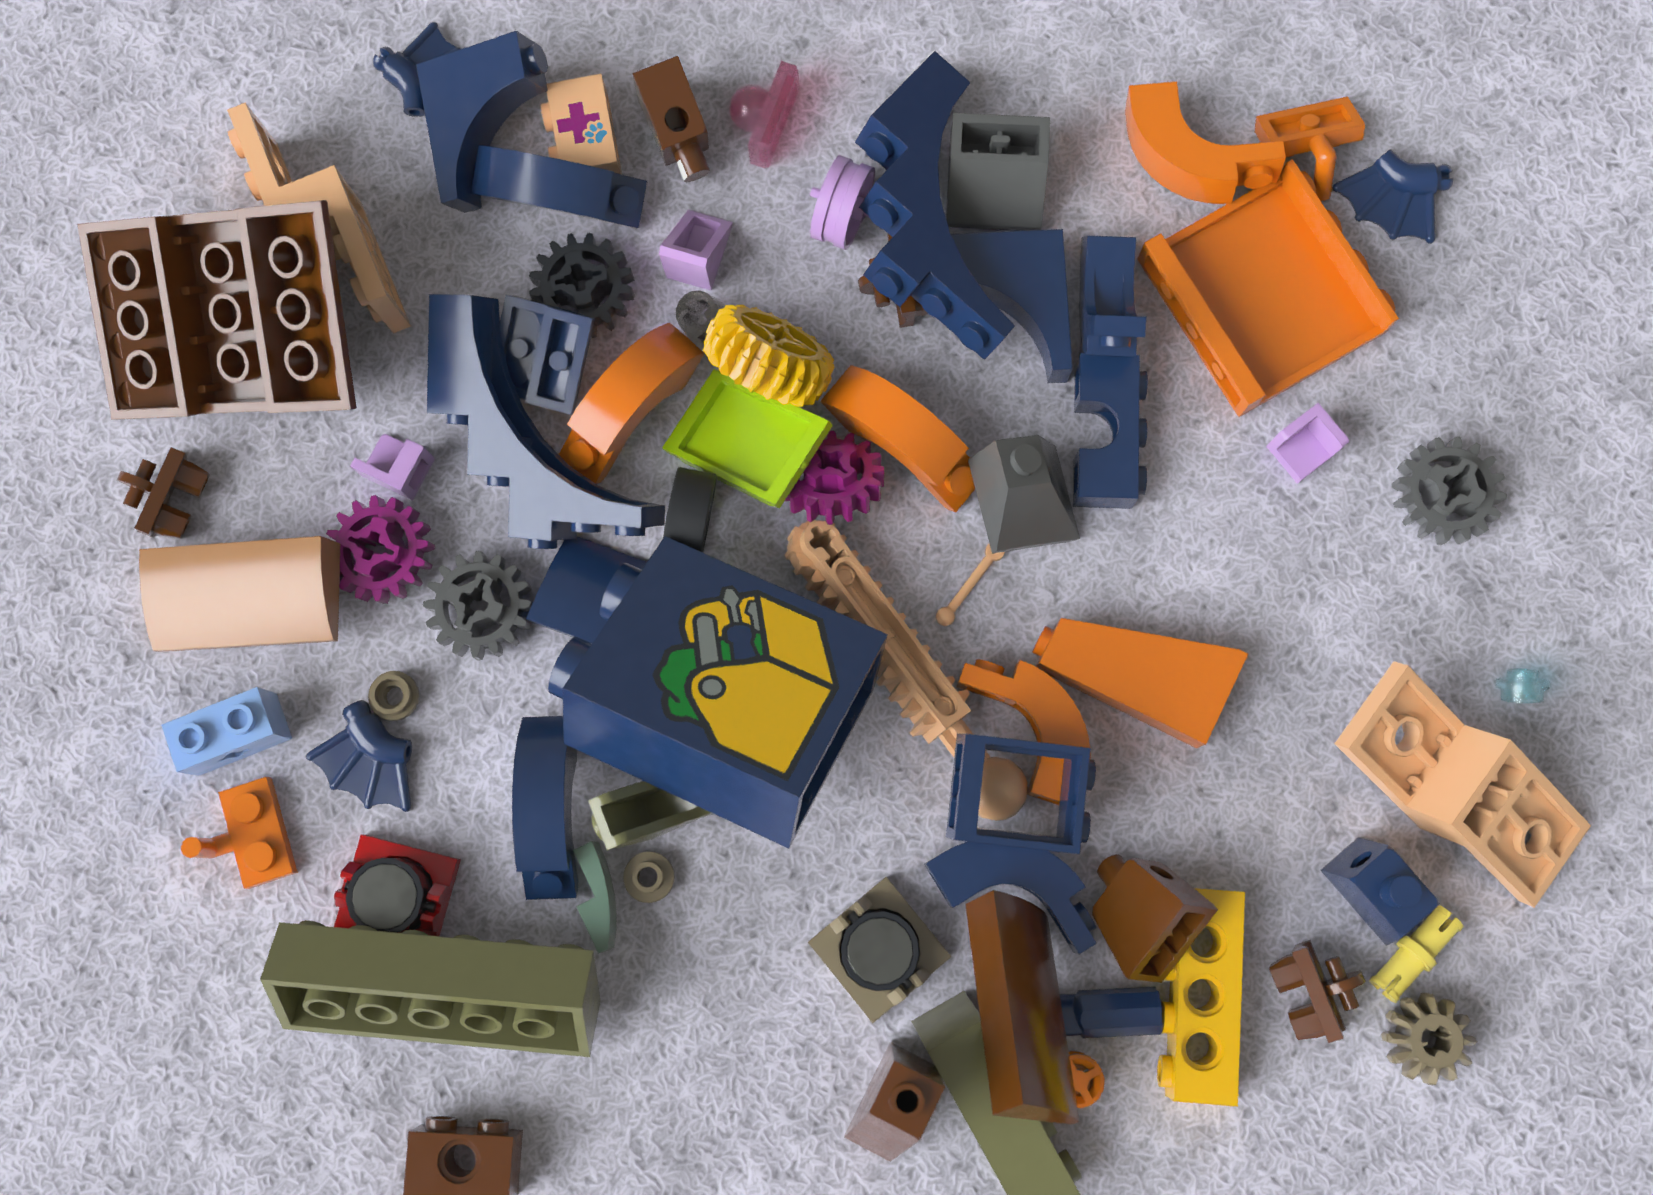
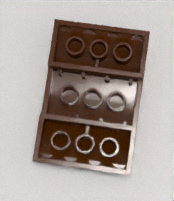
(219, 312)

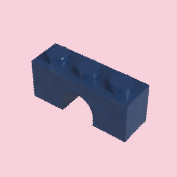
(1112, 391)

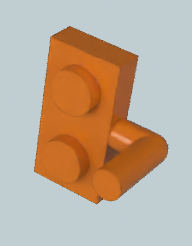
(1317, 130)
(253, 833)

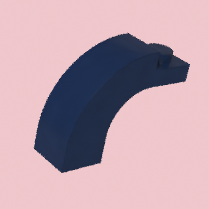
(558, 185)
(1107, 297)
(542, 809)
(976, 866)

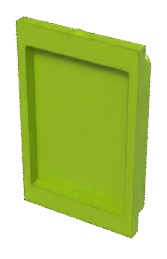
(747, 439)

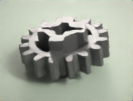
(1471, 488)
(472, 623)

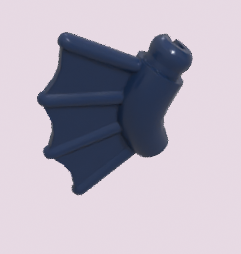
(401, 68)
(1397, 195)
(366, 759)

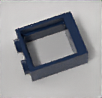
(966, 784)

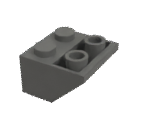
(997, 171)

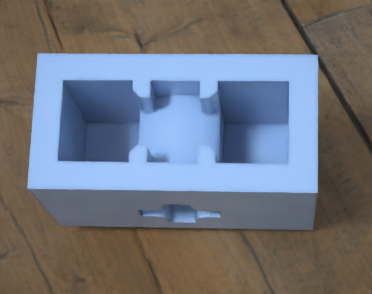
(226, 731)

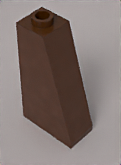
(879, 1121)

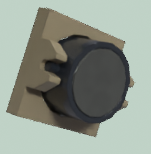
(880, 951)

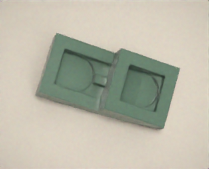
(599, 912)

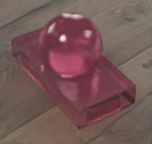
(765, 112)

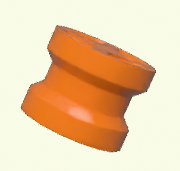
(1087, 1084)

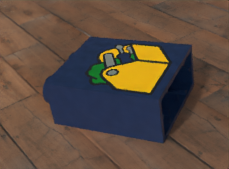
(718, 688)

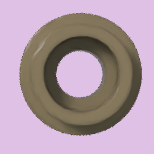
(378, 695)
(664, 881)

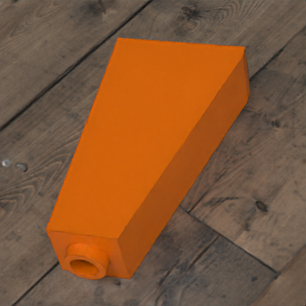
(1149, 676)

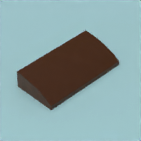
(1020, 1010)

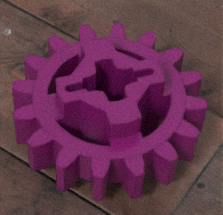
(832, 483)
(371, 569)

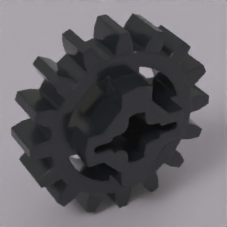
(600, 282)

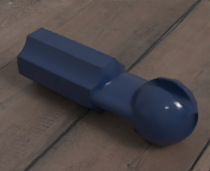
(1112, 1012)

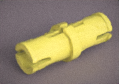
(1416, 953)

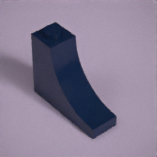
(468, 101)
(1027, 281)

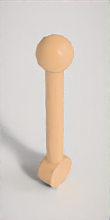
(946, 615)

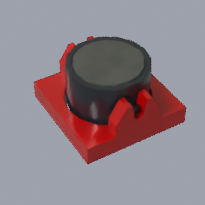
(395, 892)

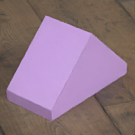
(695, 249)

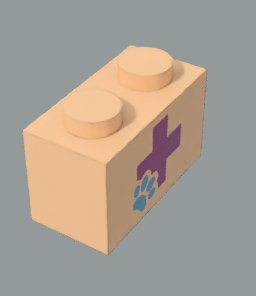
(581, 122)

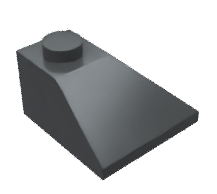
(1022, 494)

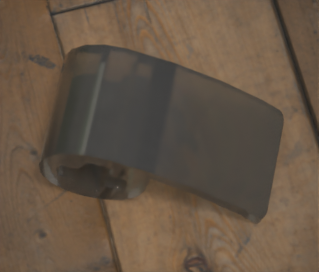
(690, 317)

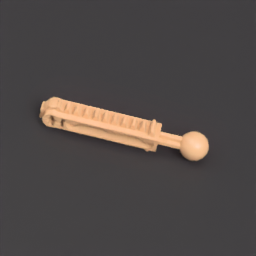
(905, 664)

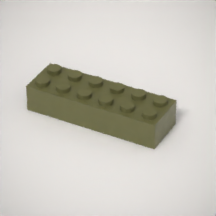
(433, 988)

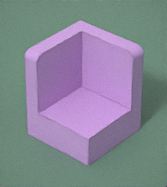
(1307, 443)
(396, 465)

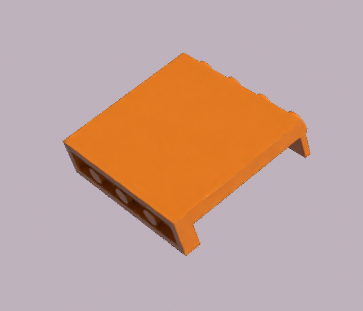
(1268, 289)

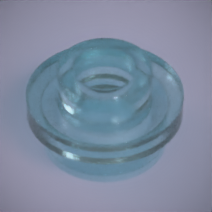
(1522, 686)

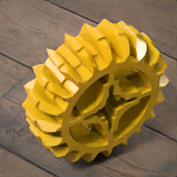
(768, 355)

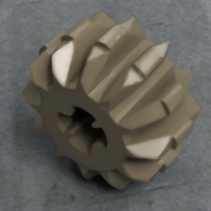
(1413, 1053)

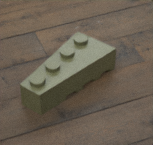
(1013, 1146)

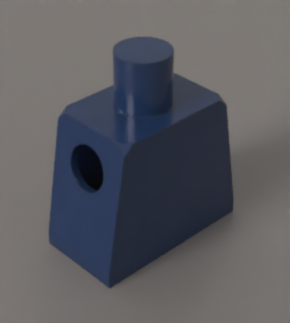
(1380, 889)

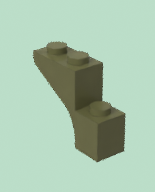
(639, 814)

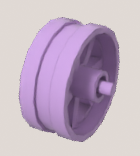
(838, 202)

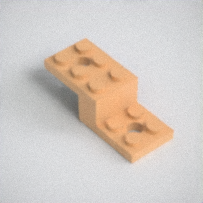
(349, 223)
(1463, 784)

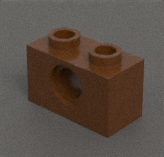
(432, 1165)

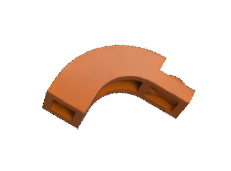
(1185, 160)
(624, 395)
(906, 430)
(1044, 706)

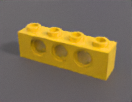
(1216, 1075)

